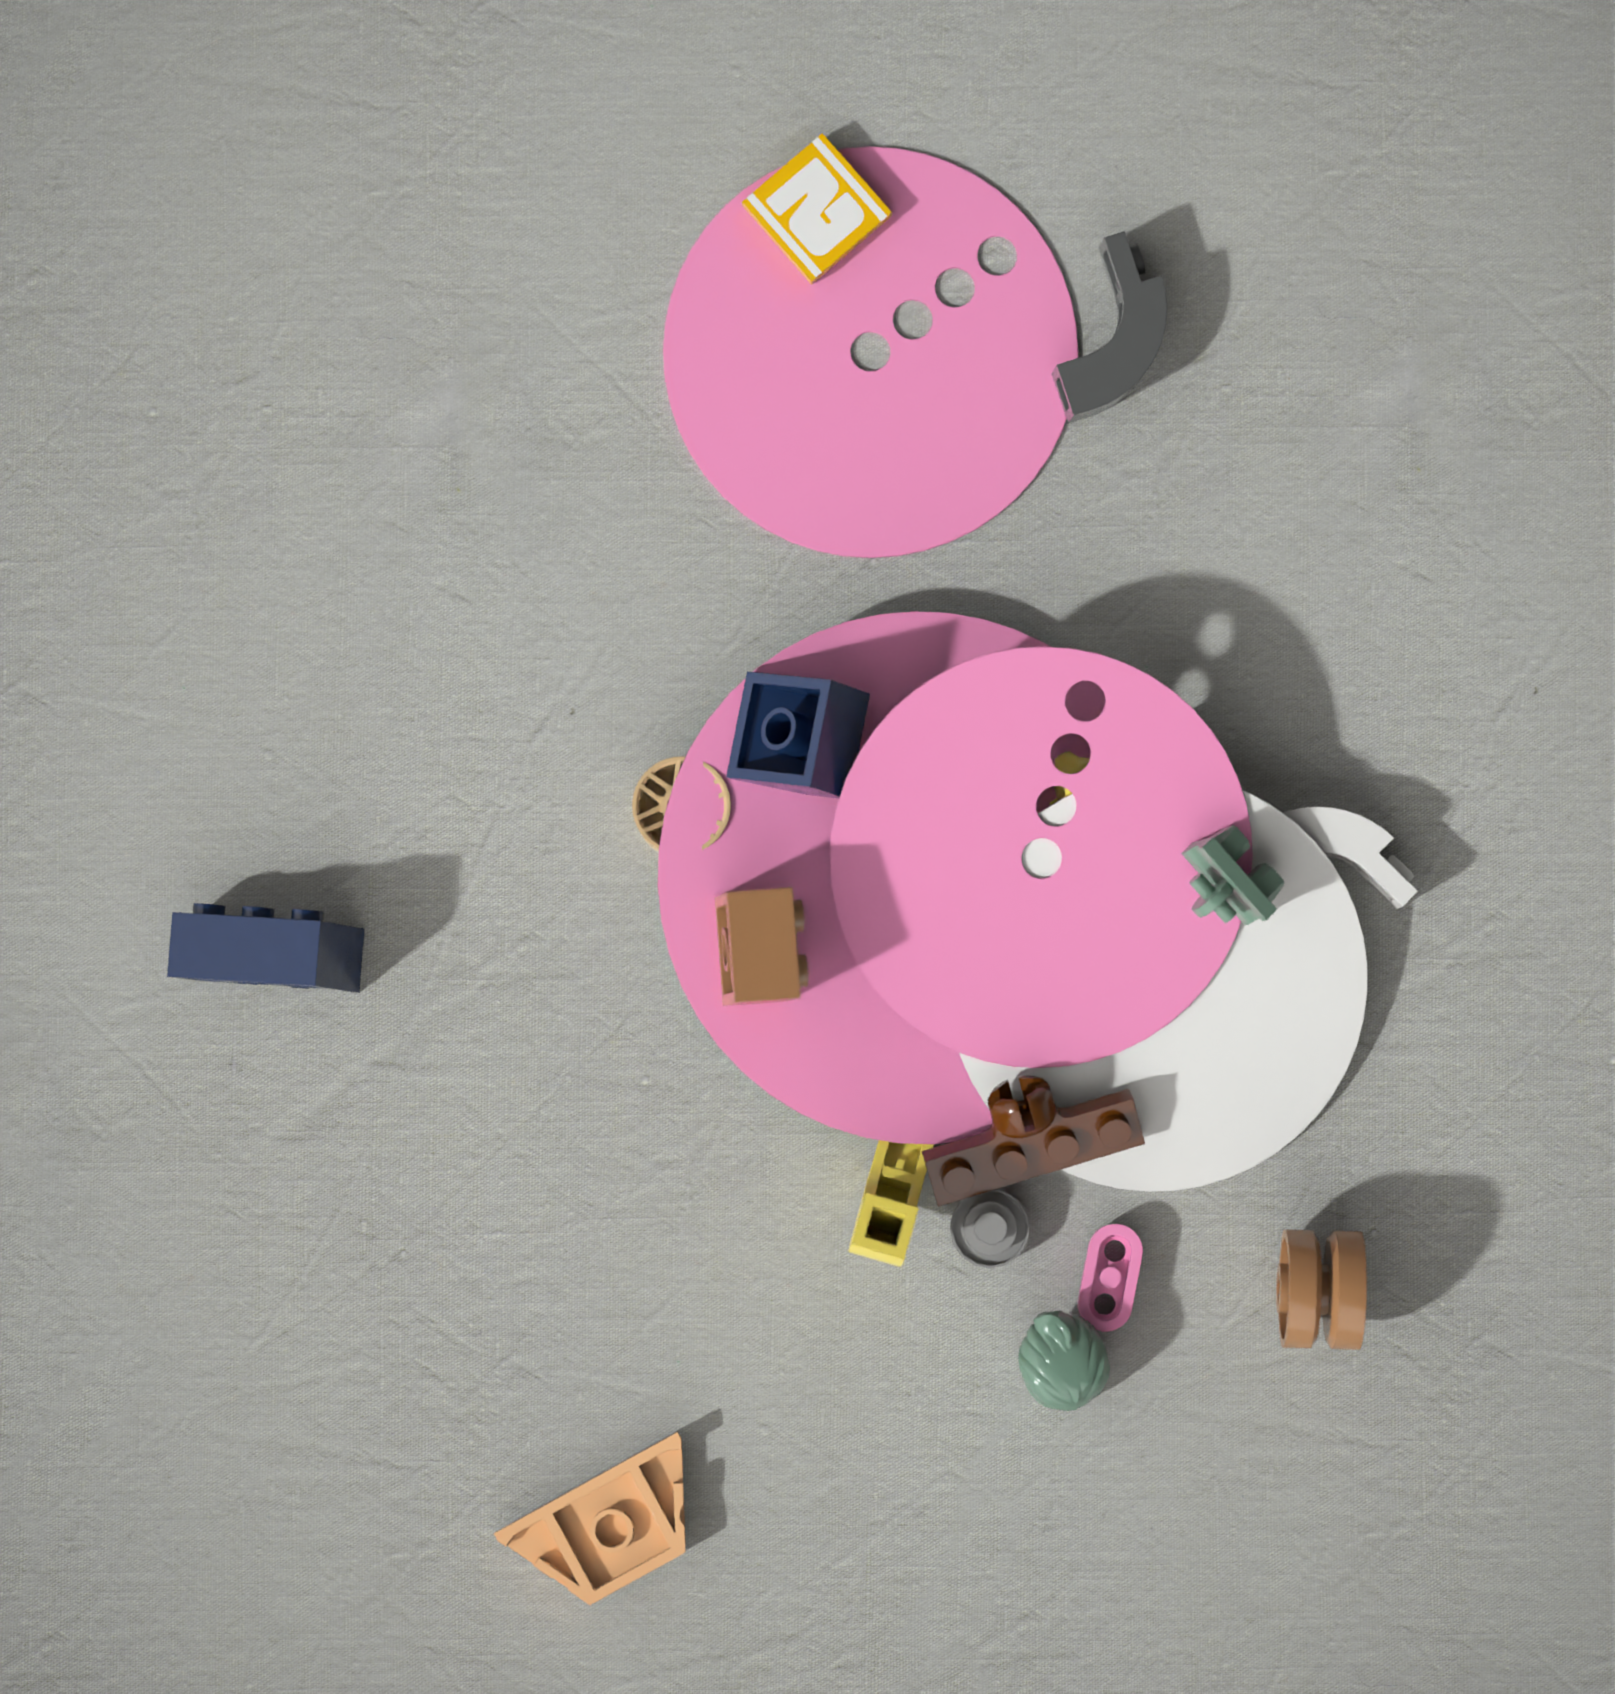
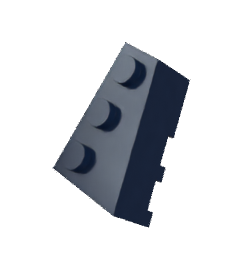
(265, 949)

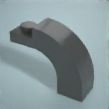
(1107, 375)

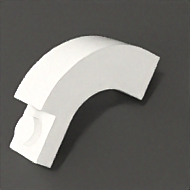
(1358, 844)

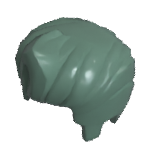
(1063, 1361)

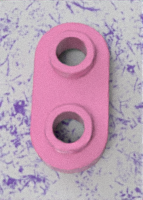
(1110, 1277)

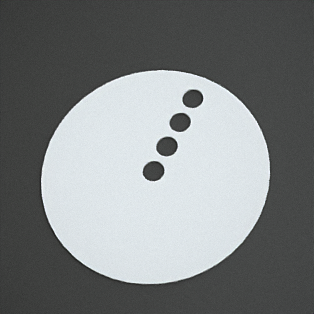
(1250, 1051)

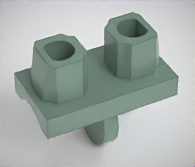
(1225, 885)

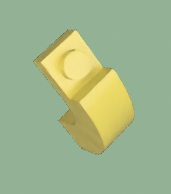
(889, 1202)

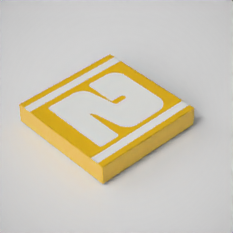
(816, 208)

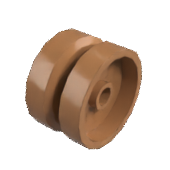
(1315, 1289)

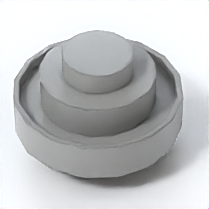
(989, 1229)

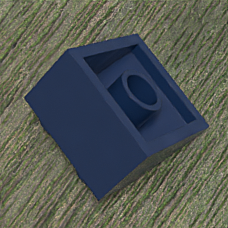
(797, 733)

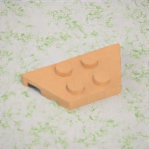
(610, 1525)

